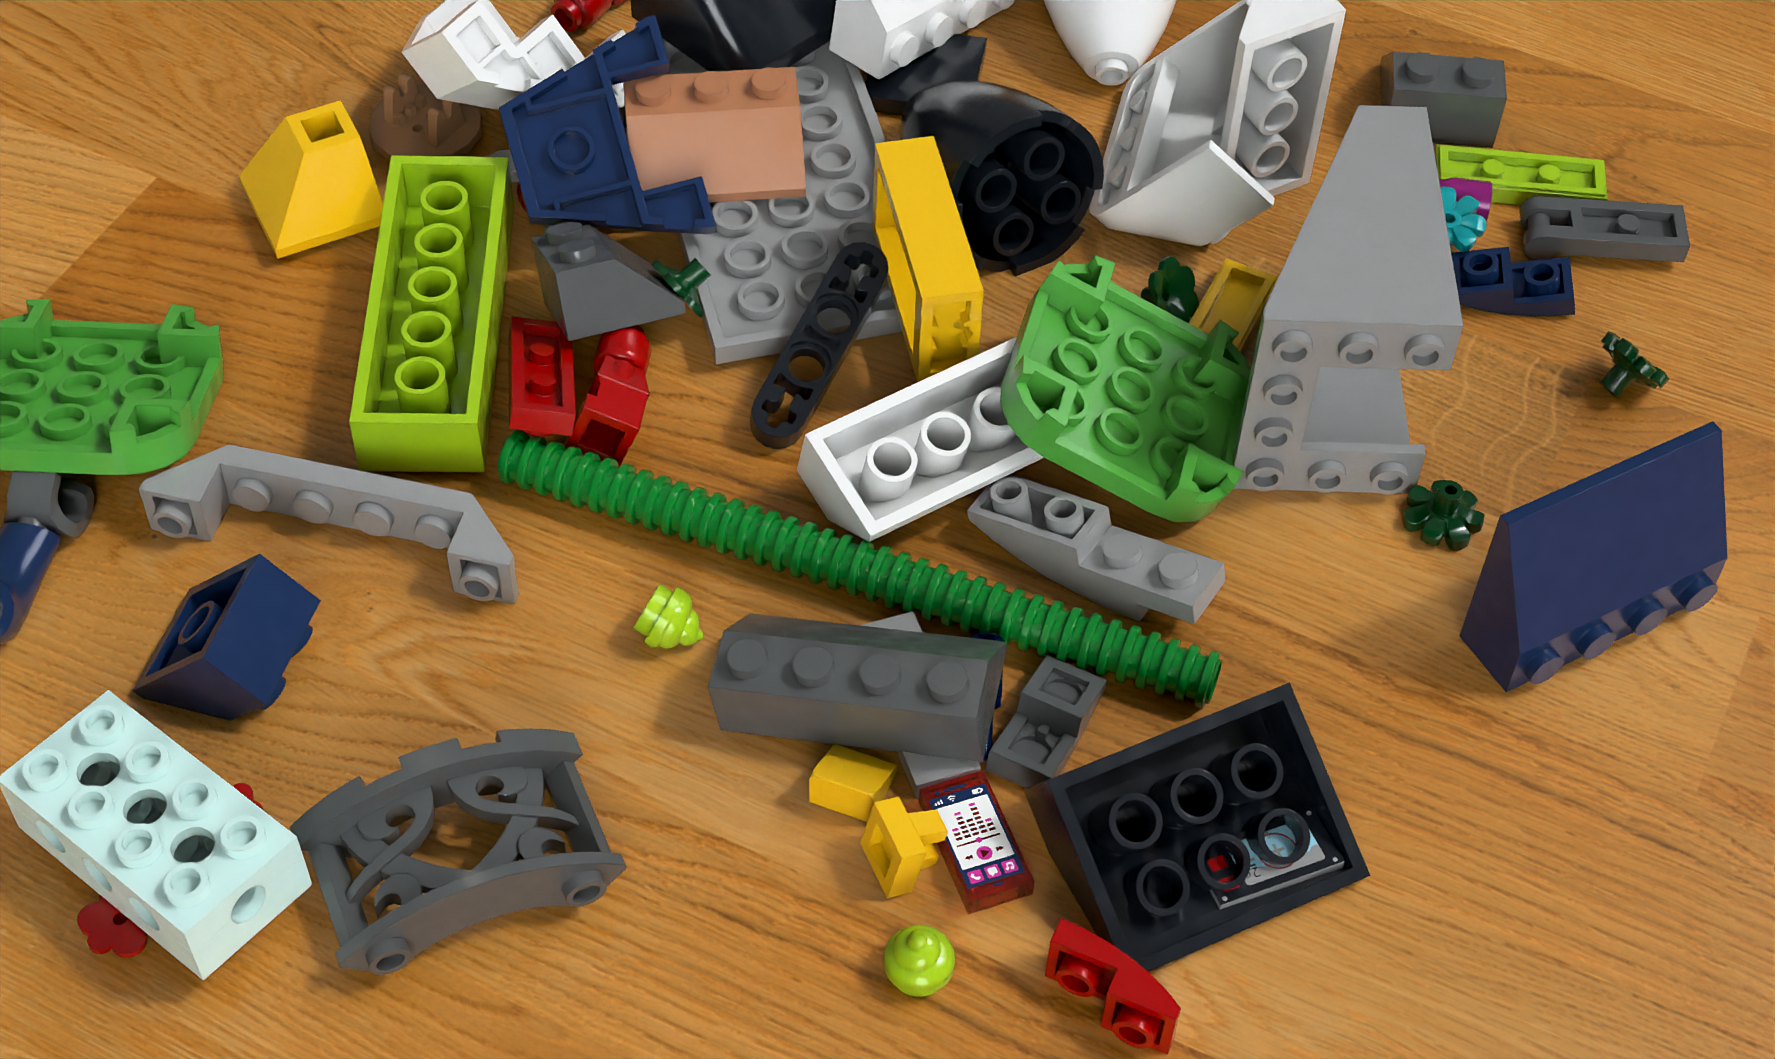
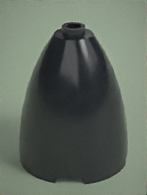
(1013, 169)

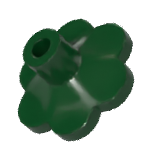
(685, 281)
(1172, 289)

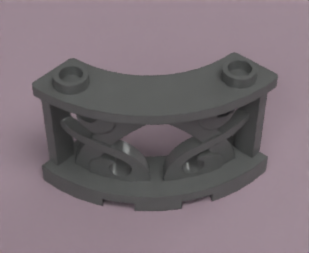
(511, 878)

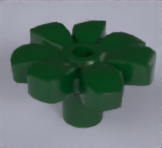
(1628, 366)
(1443, 513)

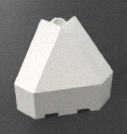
(477, 60)

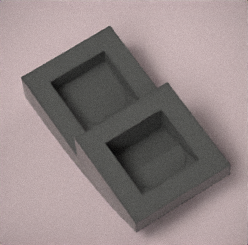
(1047, 723)

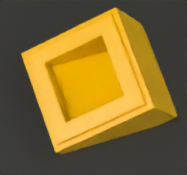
(850, 781)

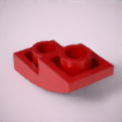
(1135, 1002)

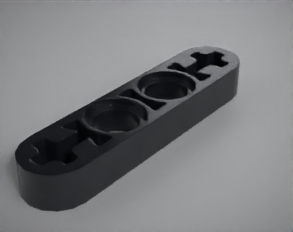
(815, 342)

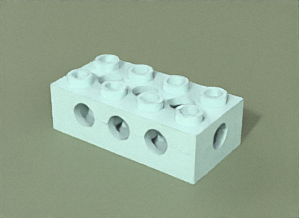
(187, 858)

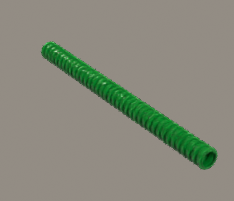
(858, 567)

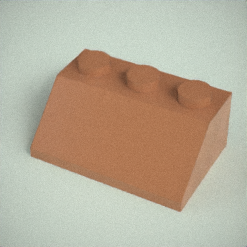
(720, 125)

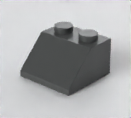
(1460, 94)
(598, 283)

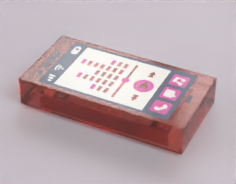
(978, 843)

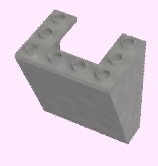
(1352, 306)

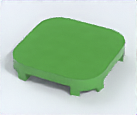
(104, 391)
(1127, 393)

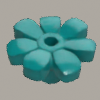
(1461, 220)

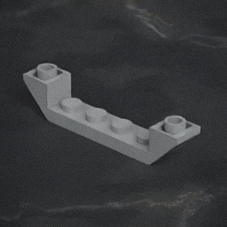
(197, 494)

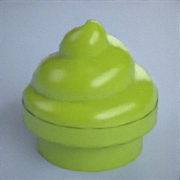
(669, 619)
(919, 960)

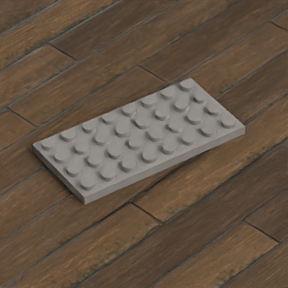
(778, 250)

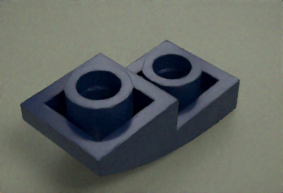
(1525, 288)

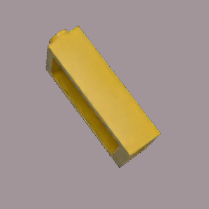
(927, 255)

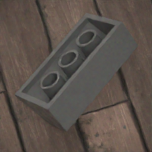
(857, 685)

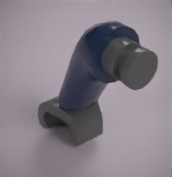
(37, 512)

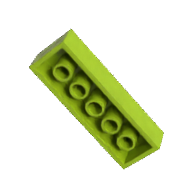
(434, 316)

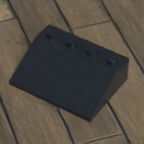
(1141, 820)

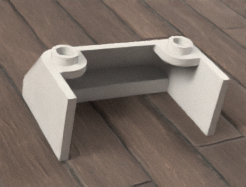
(1164, 148)

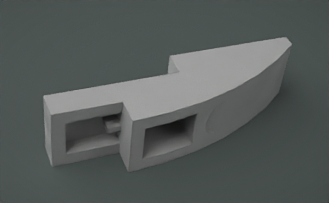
(1082, 551)

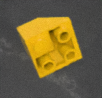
(312, 181)

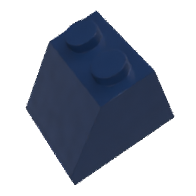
(231, 642)

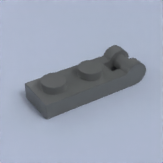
(1603, 229)

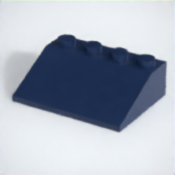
(1601, 560)

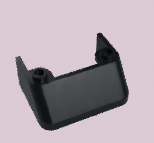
(741, 32)

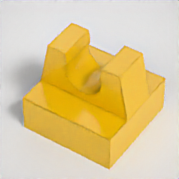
(901, 844)

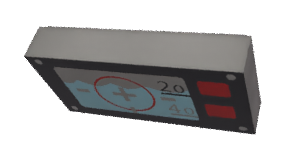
(1267, 877)

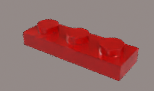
(540, 378)

